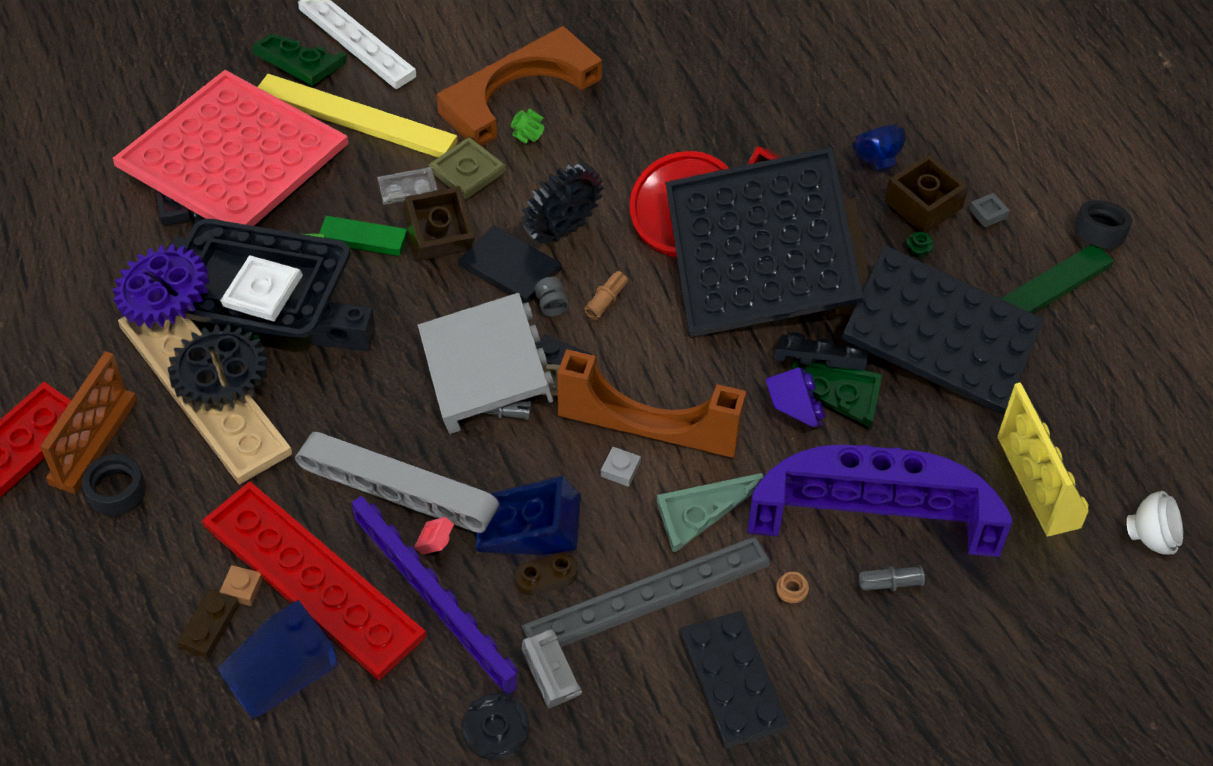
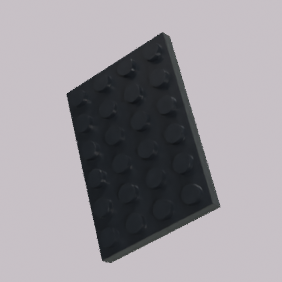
(943, 329)

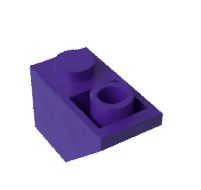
(794, 396)

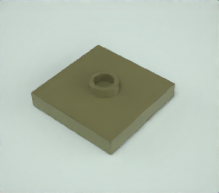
(467, 167)

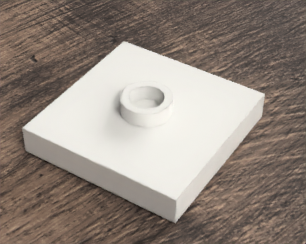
(261, 288)

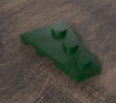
(845, 389)

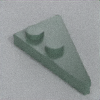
(695, 509)

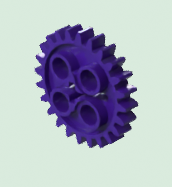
(149, 301)

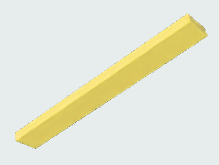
(360, 117)

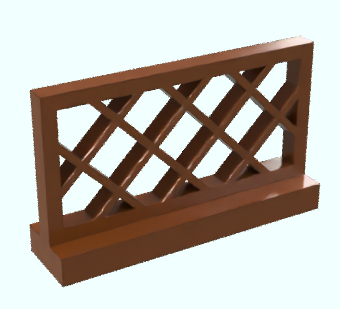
(93, 435)

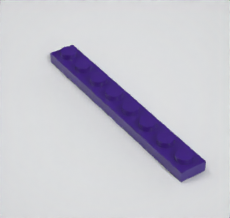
(442, 602)

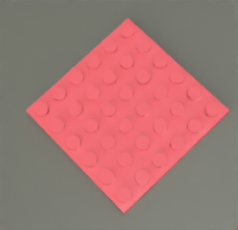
(231, 151)

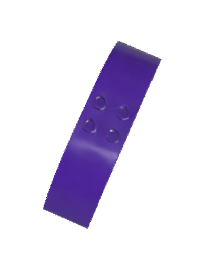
(882, 483)

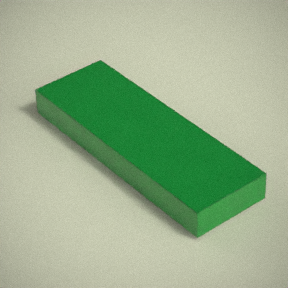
(365, 235)

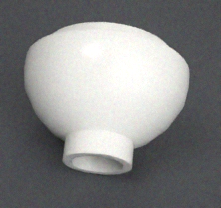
(1157, 523)

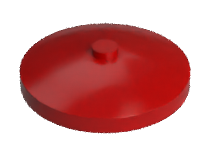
(649, 195)

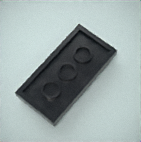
(733, 679)

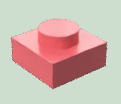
(434, 536)

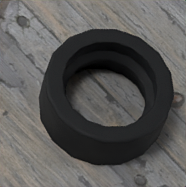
(1099, 234)
(107, 466)

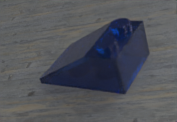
(534, 519)
(278, 660)

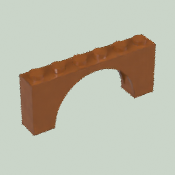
(553, 55)
(591, 399)

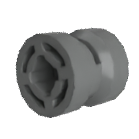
(551, 296)

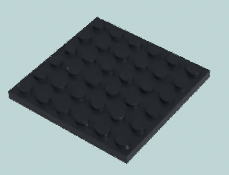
(763, 242)

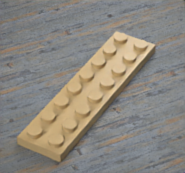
(238, 436)

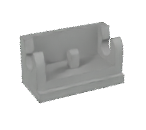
(550, 668)

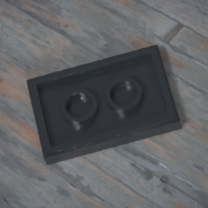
(508, 263)

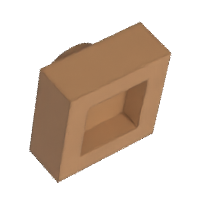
(242, 584)

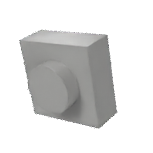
(620, 466)

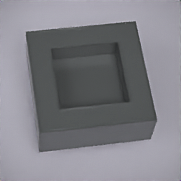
(989, 210)

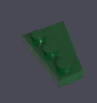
(300, 61)

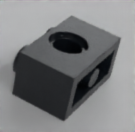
(345, 327)

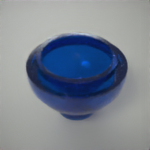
(880, 146)

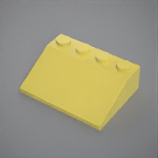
(1040, 467)

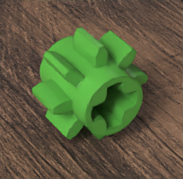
(527, 126)

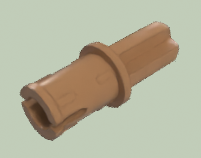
(605, 295)

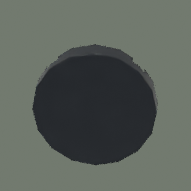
(495, 727)

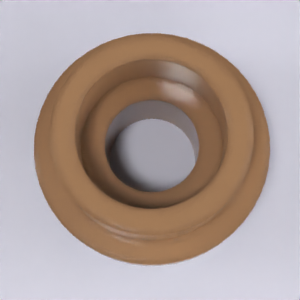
(795, 580)

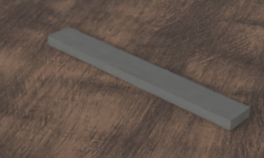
(652, 593)

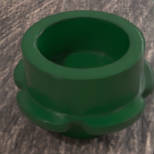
(919, 244)

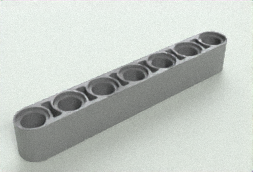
(397, 482)

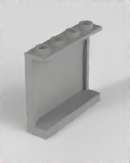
(484, 359)

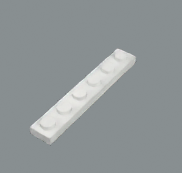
(359, 41)

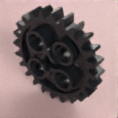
(562, 202)
(196, 376)

